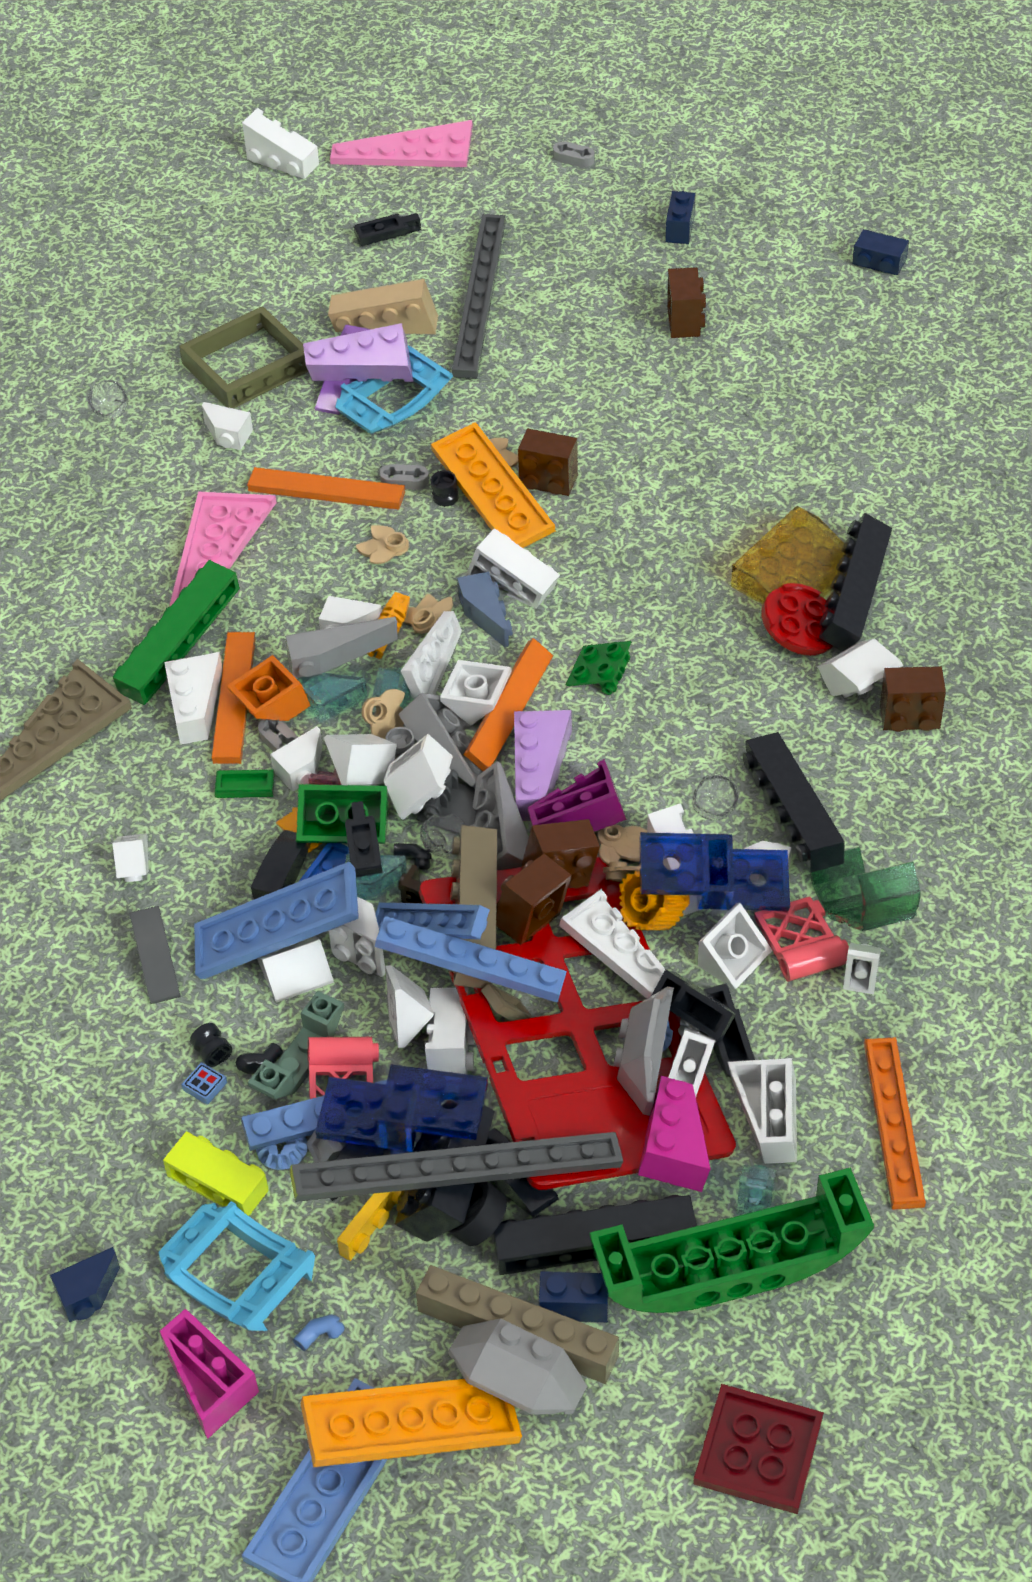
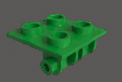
(601, 665)

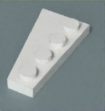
(429, 661)
(609, 939)

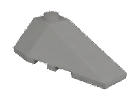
(328, 648)
(432, 717)
(499, 811)

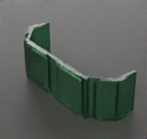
(870, 897)

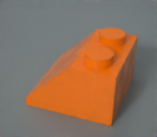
(270, 691)

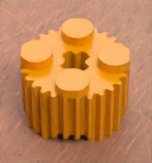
(649, 910)

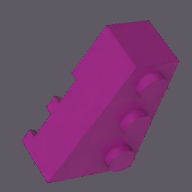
(588, 798)

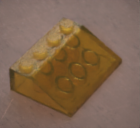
(793, 551)

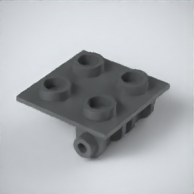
(455, 799)

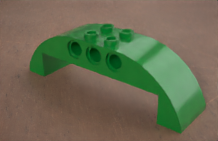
(735, 1253)

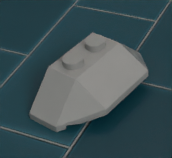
(643, 1048)
(518, 1367)

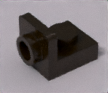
(409, 886)

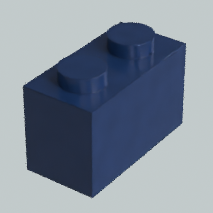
(680, 217)
(880, 252)
(574, 1295)

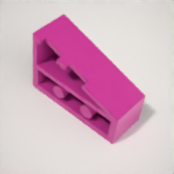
(675, 1138)
(208, 1371)

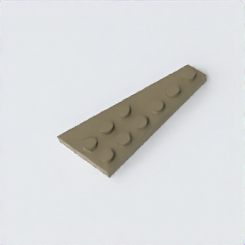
(59, 725)

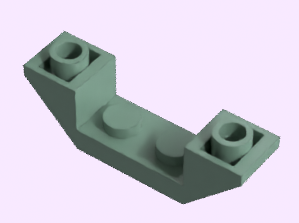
(285, 1077)

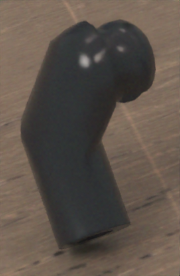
(413, 851)
(251, 1062)

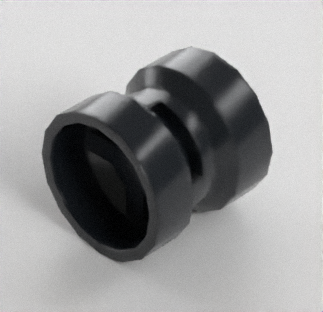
(444, 488)
(209, 1042)

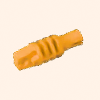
(395, 607)

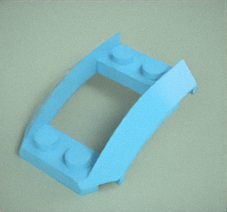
(372, 418)
(265, 1292)

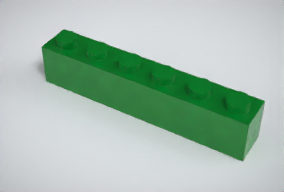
(176, 631)

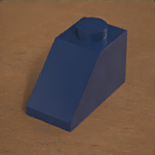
(86, 1284)

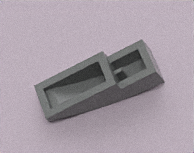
(154, 955)

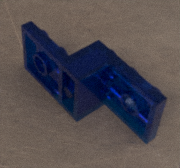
(714, 871)
(402, 1108)

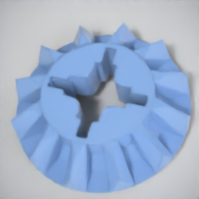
(291, 1154)

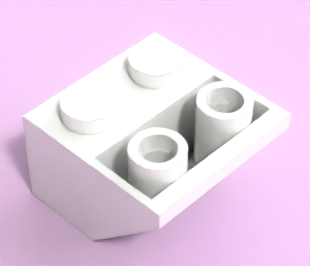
(857, 668)
(417, 776)
(357, 941)

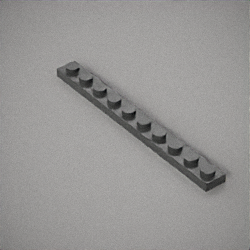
(479, 297)
(454, 1166)

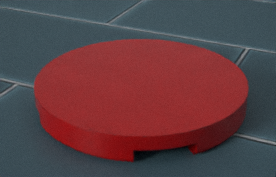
(793, 618)

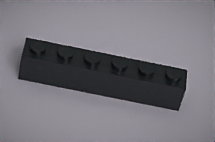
(855, 582)
(794, 802)
(566, 1239)

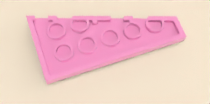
(429, 146)
(220, 531)

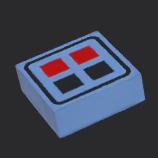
(204, 1083)

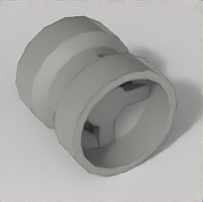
(402, 737)

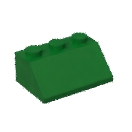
(327, 807)

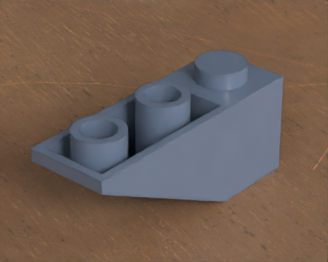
(481, 605)

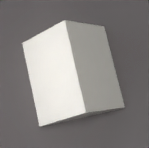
(474, 689)
(360, 758)
(732, 948)
(296, 969)
(407, 1006)

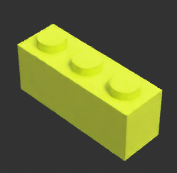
(215, 1173)

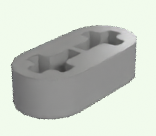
(573, 154)
(405, 475)
(273, 740)

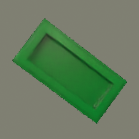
(244, 783)

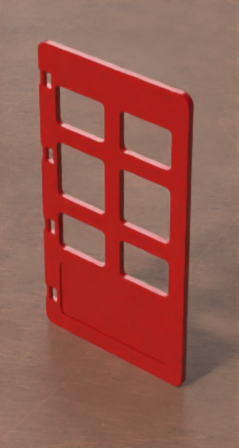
(581, 1100)

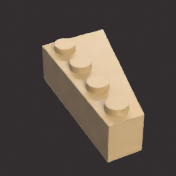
(386, 306)

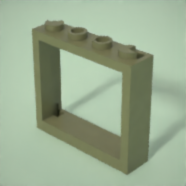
(257, 382)

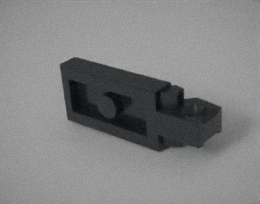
(386, 228)
(363, 842)

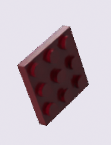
(758, 1448)

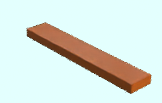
(326, 488)
(514, 697)
(231, 712)
(894, 1124)

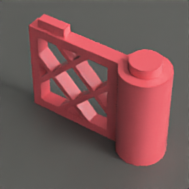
(807, 954)
(340, 1057)

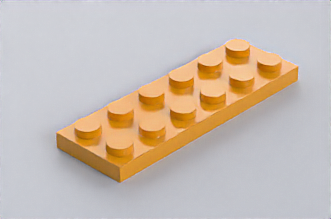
(492, 486)
(405, 1422)

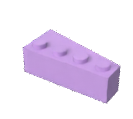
(361, 356)
(539, 752)

